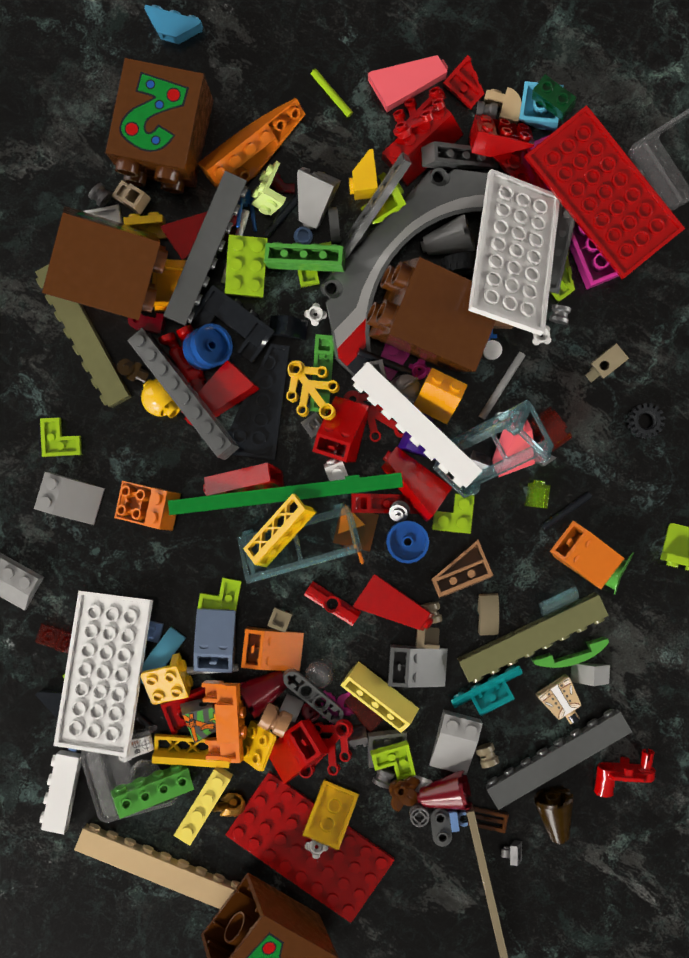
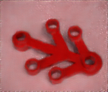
(403, 128)
(374, 413)
(331, 745)

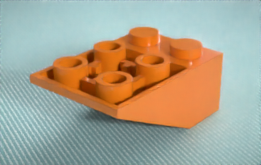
(145, 505)
(586, 555)
(272, 649)

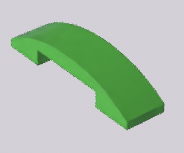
(322, 357)
(594, 647)

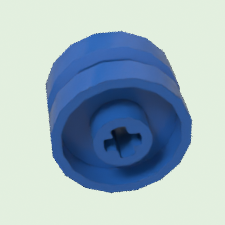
(207, 347)
(407, 553)

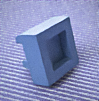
(155, 631)
(455, 819)

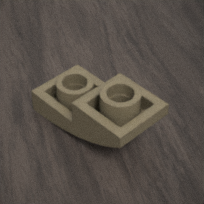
(488, 614)

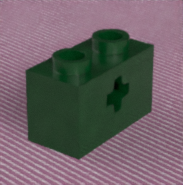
(553, 97)

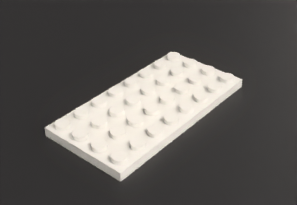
(515, 253)
(103, 673)

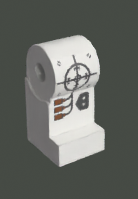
(139, 746)

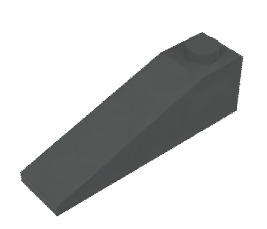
(454, 157)

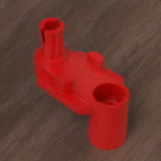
(610, 772)

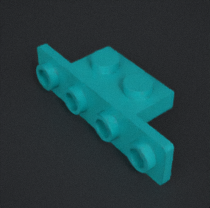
(491, 693)

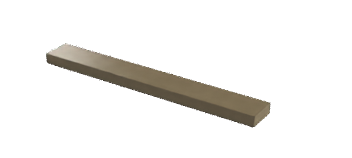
(486, 883)

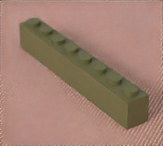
(89, 346)
(532, 637)

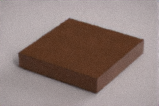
(365, 532)

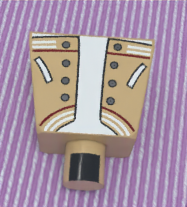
(561, 699)

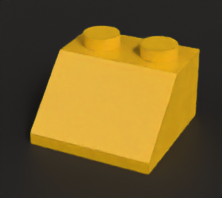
(364, 178)

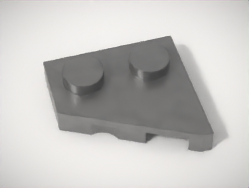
(382, 739)

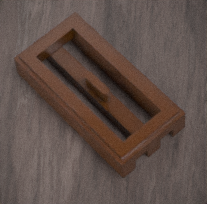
(505, 815)

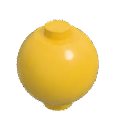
(157, 400)

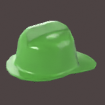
(615, 579)

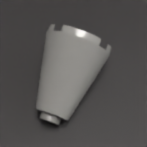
(450, 238)

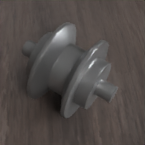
(399, 511)

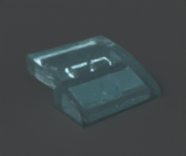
(559, 601)

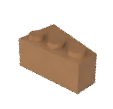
(463, 572)

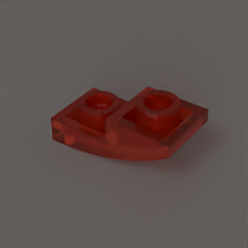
(54, 638)
(363, 713)

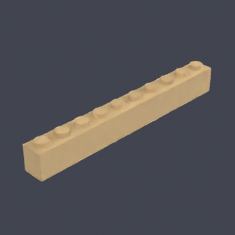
(155, 866)

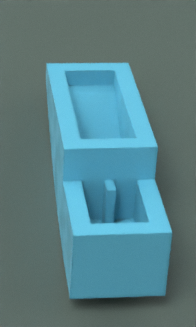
(164, 649)

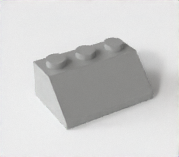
(17, 582)

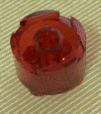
(554, 426)

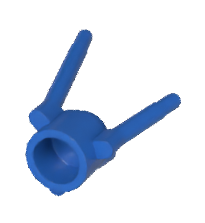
(244, 203)

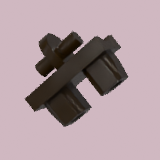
(132, 370)

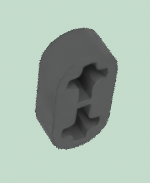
(334, 225)

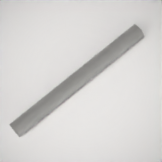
(501, 386)

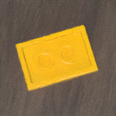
(330, 815)

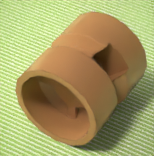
(275, 720)

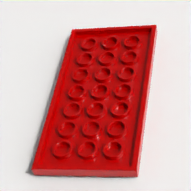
(604, 192)
(273, 833)

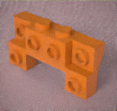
(229, 721)

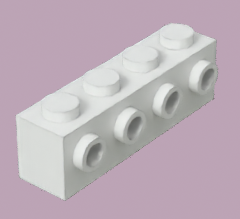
(61, 792)

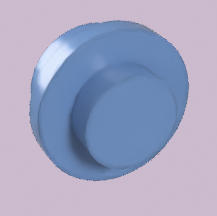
(303, 235)

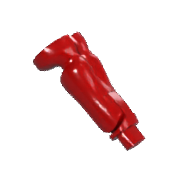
(193, 376)

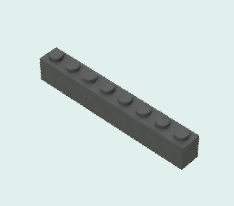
(205, 248)
(183, 394)
(557, 758)

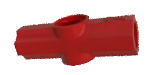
(343, 610)

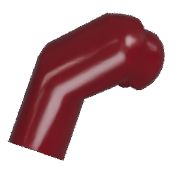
(281, 187)

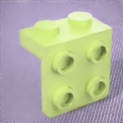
(265, 198)

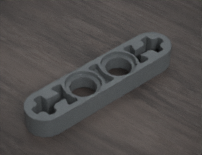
(313, 695)

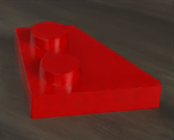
(464, 84)

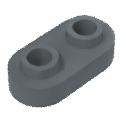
(441, 827)

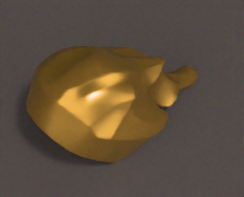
(232, 805)

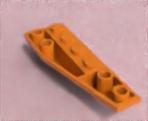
(253, 145)

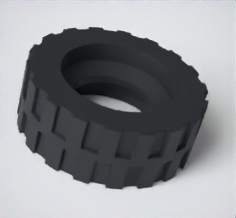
(460, 263)

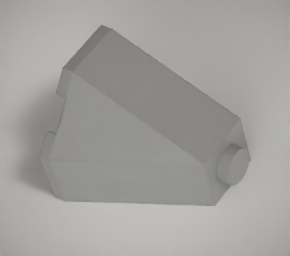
(314, 196)

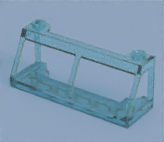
(513, 421)
(339, 510)

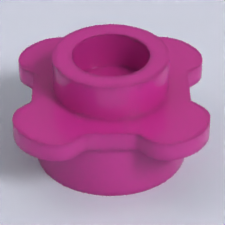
(424, 369)

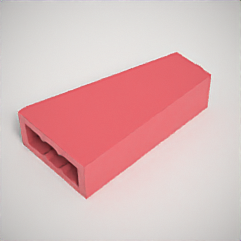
(406, 80)
(513, 445)

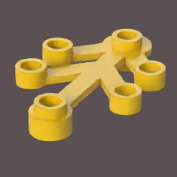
(310, 387)

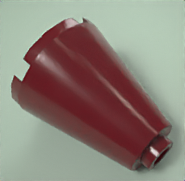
(262, 690)
(447, 793)

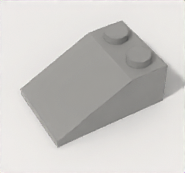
(69, 498)
(455, 742)

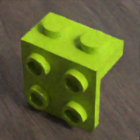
(392, 204)
(676, 546)

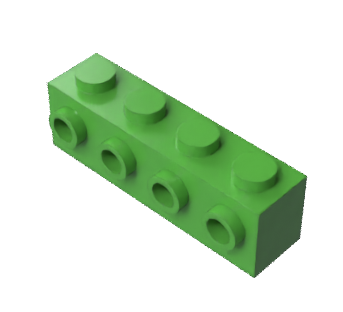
(305, 257)
(151, 790)

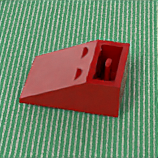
(498, 137)
(343, 434)
(297, 750)

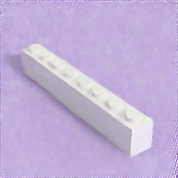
(417, 425)

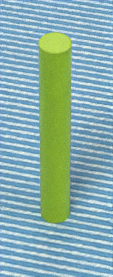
(331, 92)

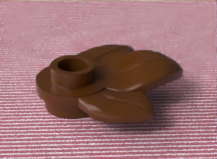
(403, 792)

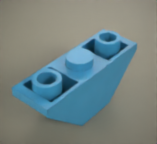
(172, 25)

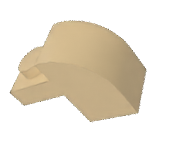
(509, 103)
(131, 197)

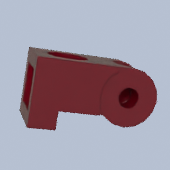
(150, 324)

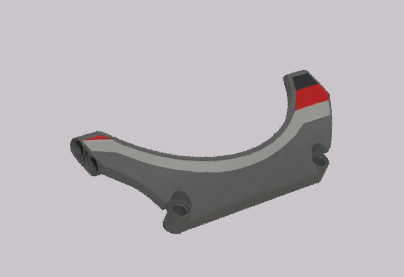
(356, 286)

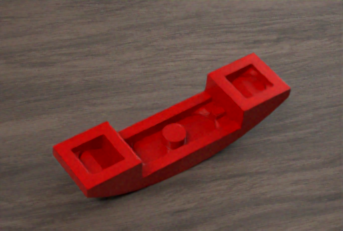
(376, 503)

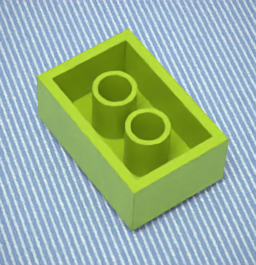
(245, 266)

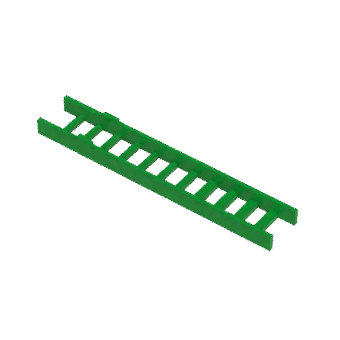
(349, 485)

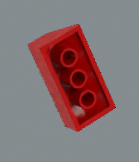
(440, 129)

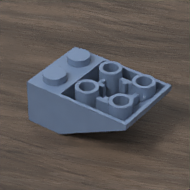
(215, 640)

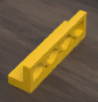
(280, 535)
(183, 756)

